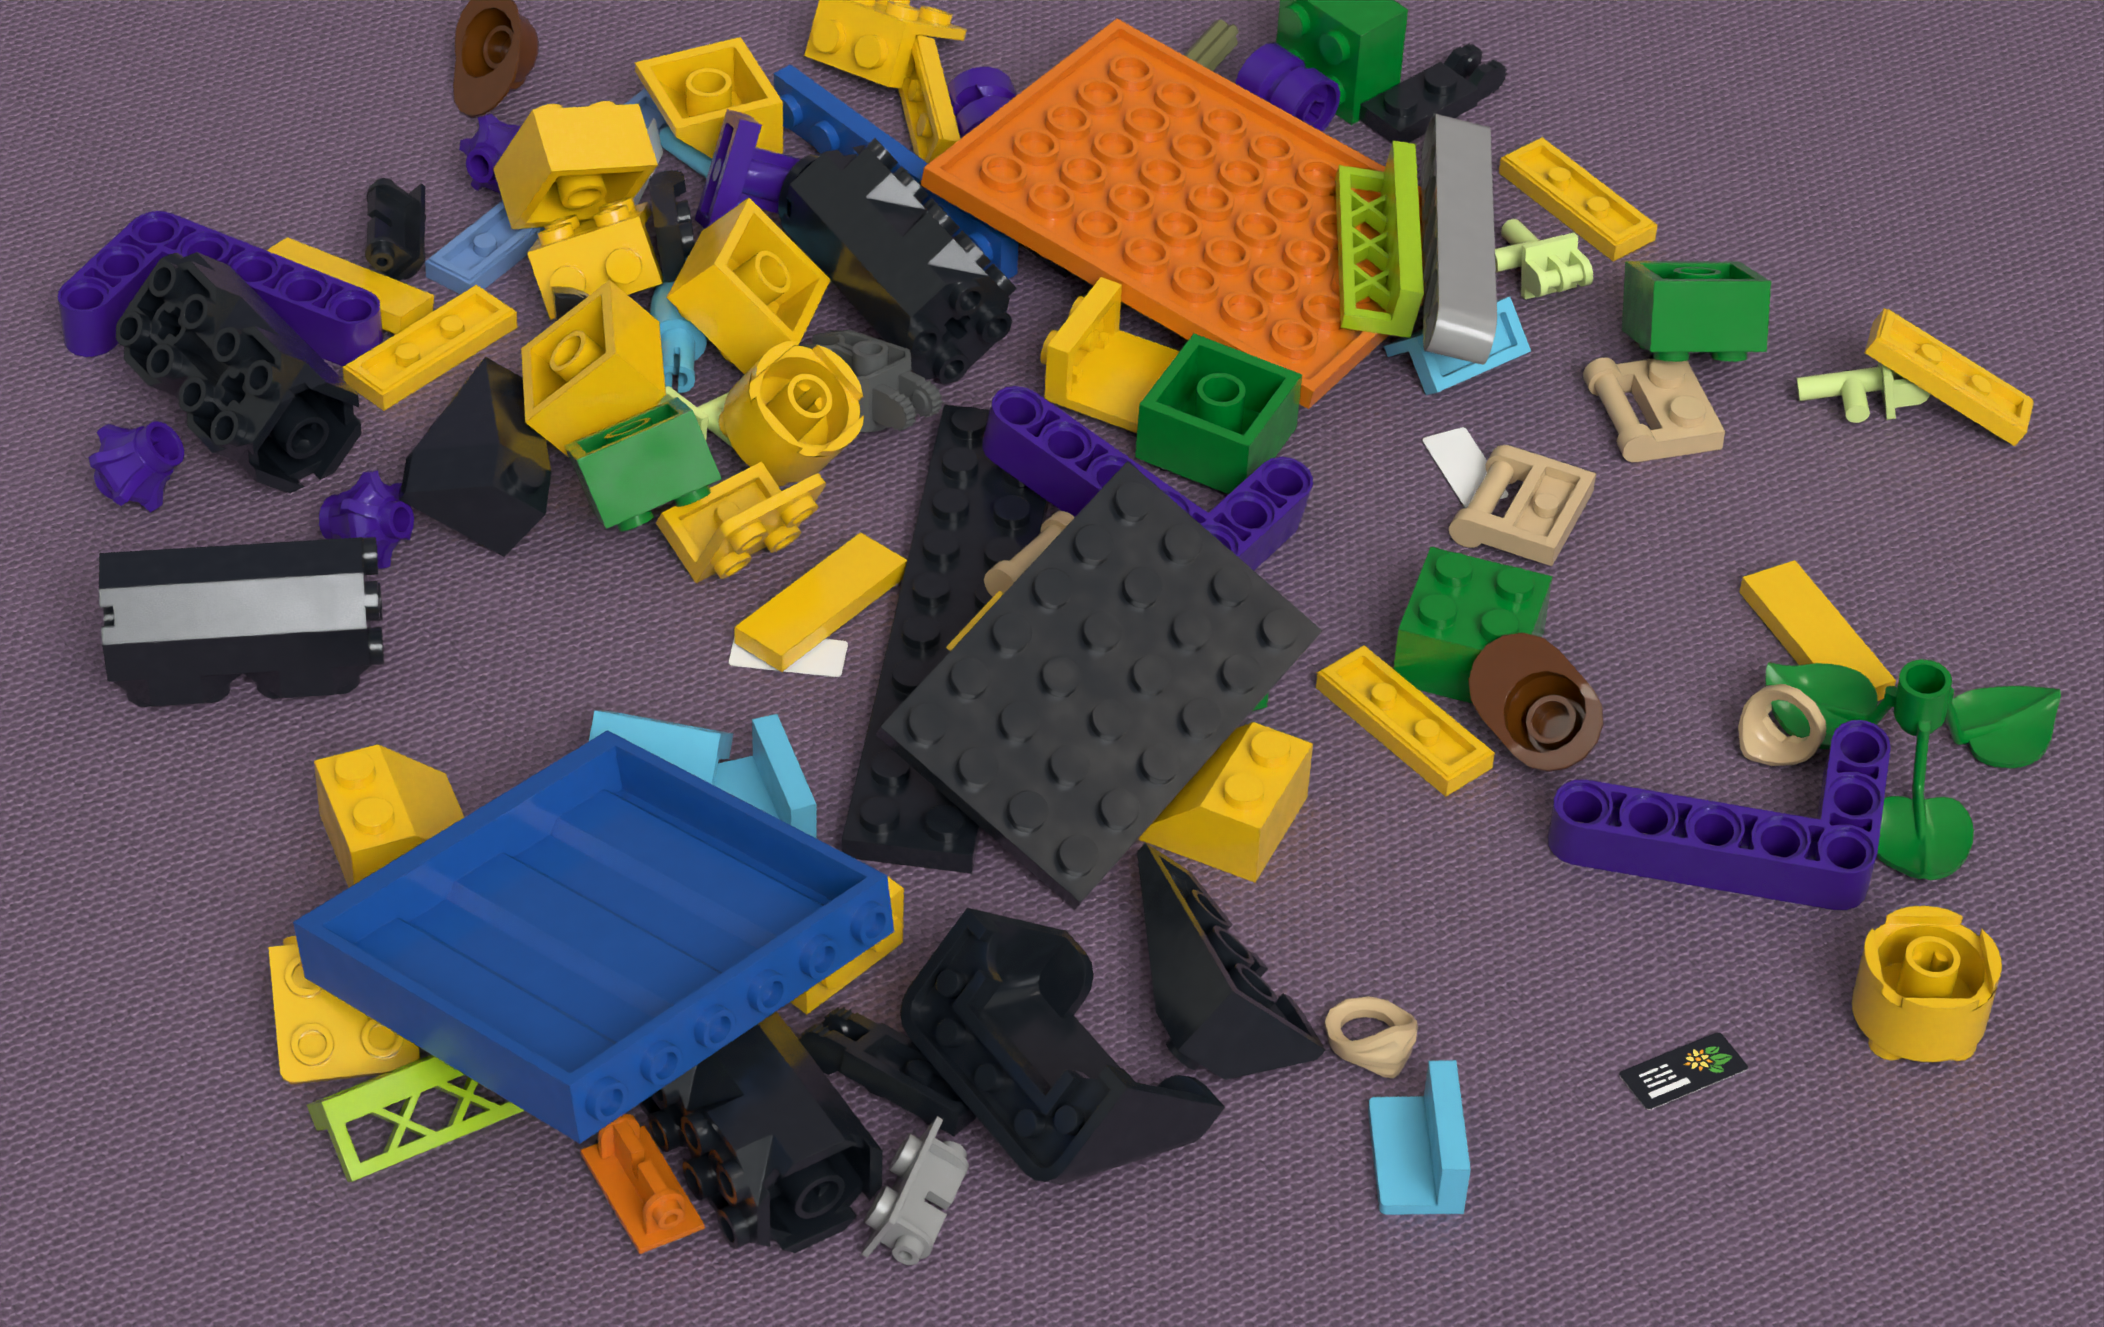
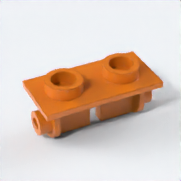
(640, 1185)

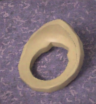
(1761, 738)
(1380, 1053)

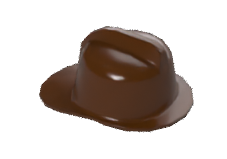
(492, 54)
(1536, 702)

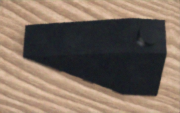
(482, 463)
(1211, 985)

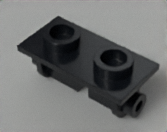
(396, 229)

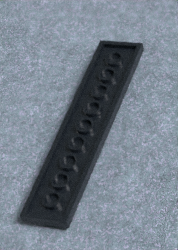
(964, 527)

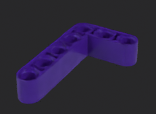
(324, 311)
(1073, 464)
(1743, 837)

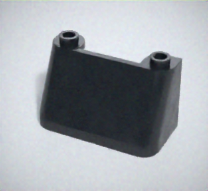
(1004, 1035)

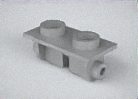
(900, 1214)

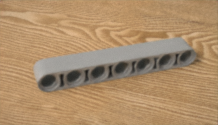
(1458, 240)

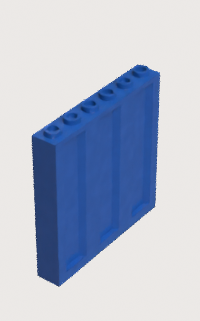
(594, 932)

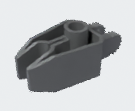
(888, 386)

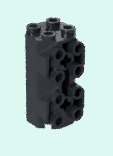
(899, 260)
(238, 372)
(274, 611)
(767, 1140)

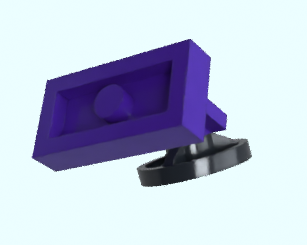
(746, 171)

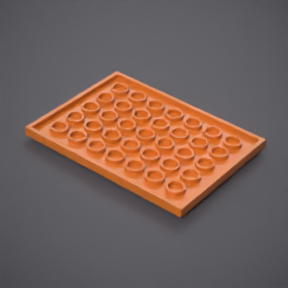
(1180, 193)

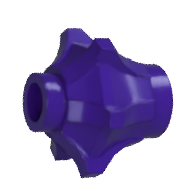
(486, 149)
(136, 463)
(366, 512)

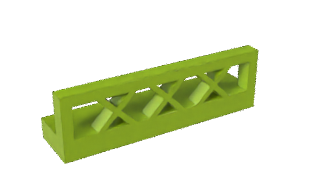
(1394, 251)
(391, 1087)

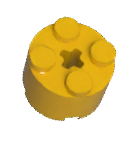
(793, 411)
(1925, 986)

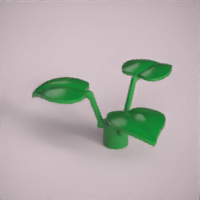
(2000, 724)

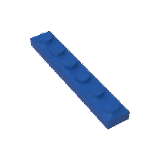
(833, 125)

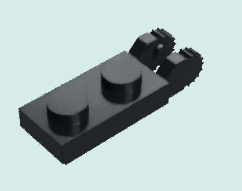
(1441, 89)
(671, 221)
(886, 1066)

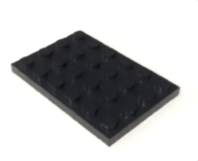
(1099, 684)

